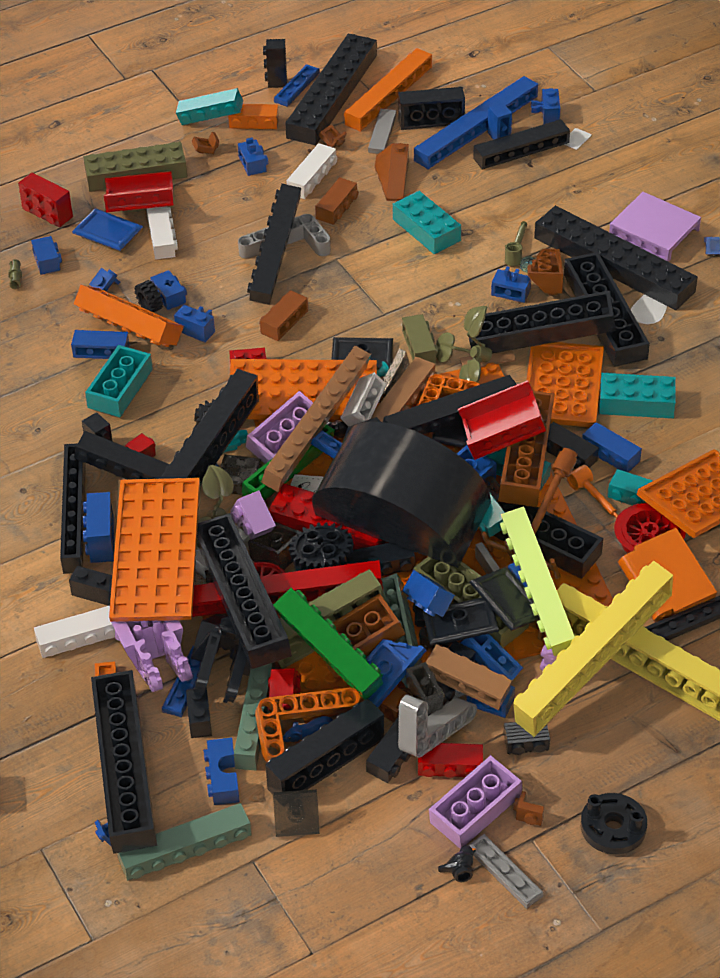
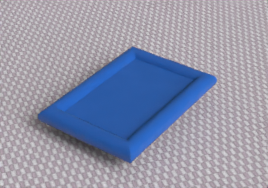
(107, 229)

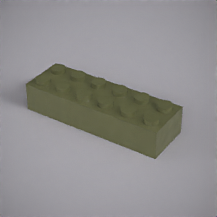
(134, 162)
(457, 582)
(334, 606)

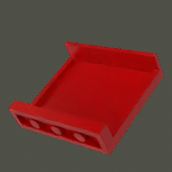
(139, 191)
(501, 420)

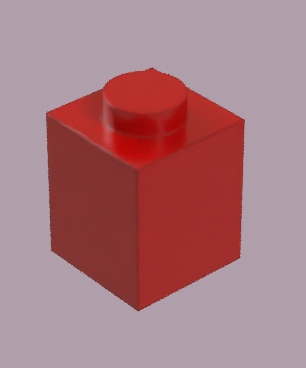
(143, 445)

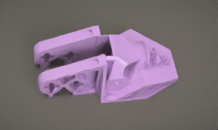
(151, 640)

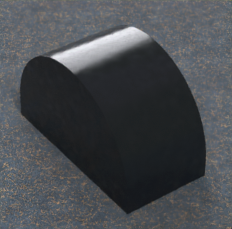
(404, 491)

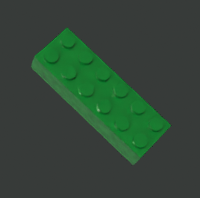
(328, 644)

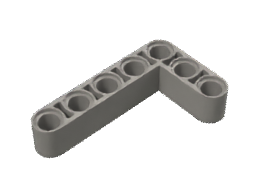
(303, 227)
(422, 732)

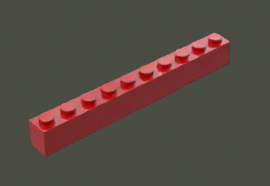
(310, 582)

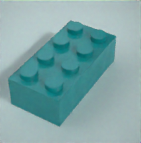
(426, 222)
(119, 381)
(637, 395)

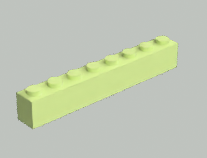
(538, 580)

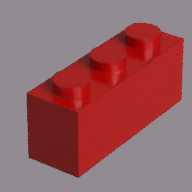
(450, 760)

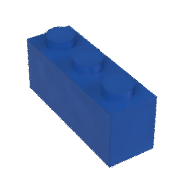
(97, 343)
(613, 447)
(427, 594)

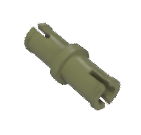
(15, 274)

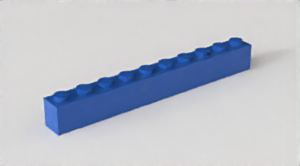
(473, 123)

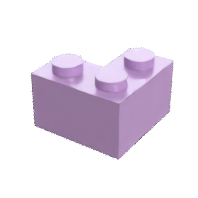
(252, 515)

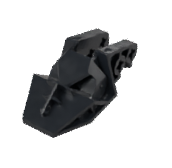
(214, 634)

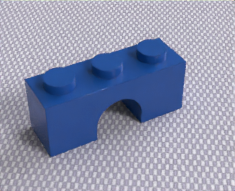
(223, 785)

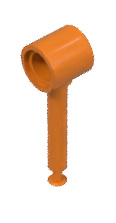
(582, 477)

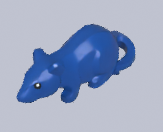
(298, 731)

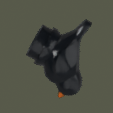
(340, 428)
(460, 864)

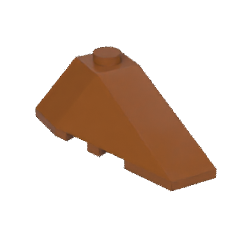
(392, 170)
(547, 271)

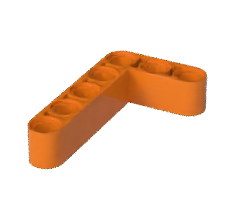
(441, 386)
(298, 711)

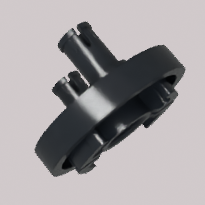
(616, 808)

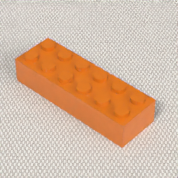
(128, 316)

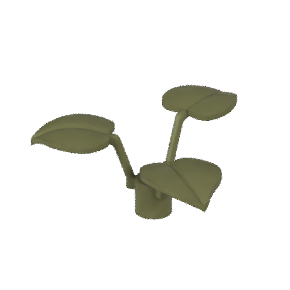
(473, 324)
(215, 485)

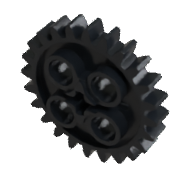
(321, 546)

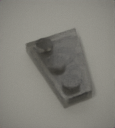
(395, 371)

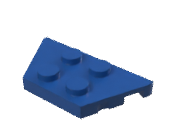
(392, 661)

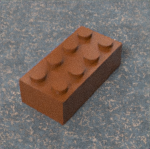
(369, 625)

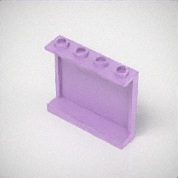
(654, 225)

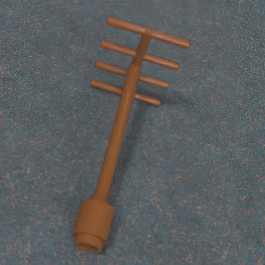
(562, 468)

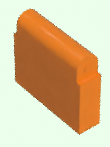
(673, 554)

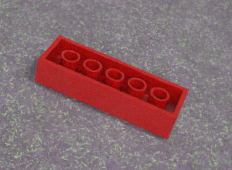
(295, 509)

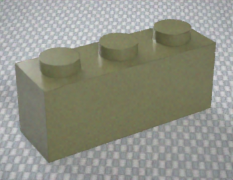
(418, 338)

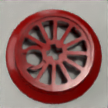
(642, 532)

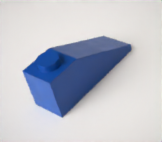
(493, 655)

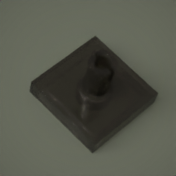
(296, 813)

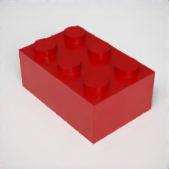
(45, 199)

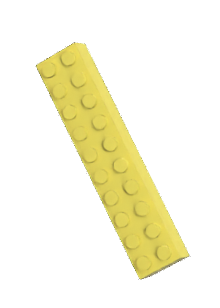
(592, 648)
(652, 657)

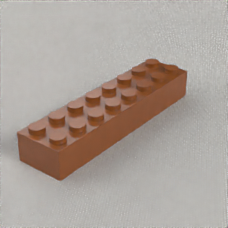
(526, 460)

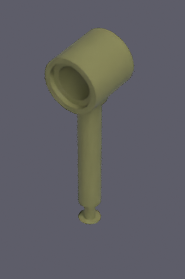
(513, 250)

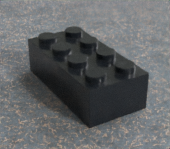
(430, 107)

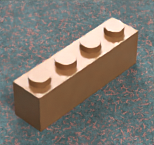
(468, 677)

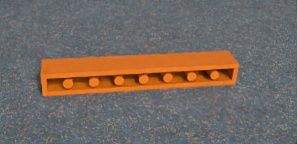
(387, 89)

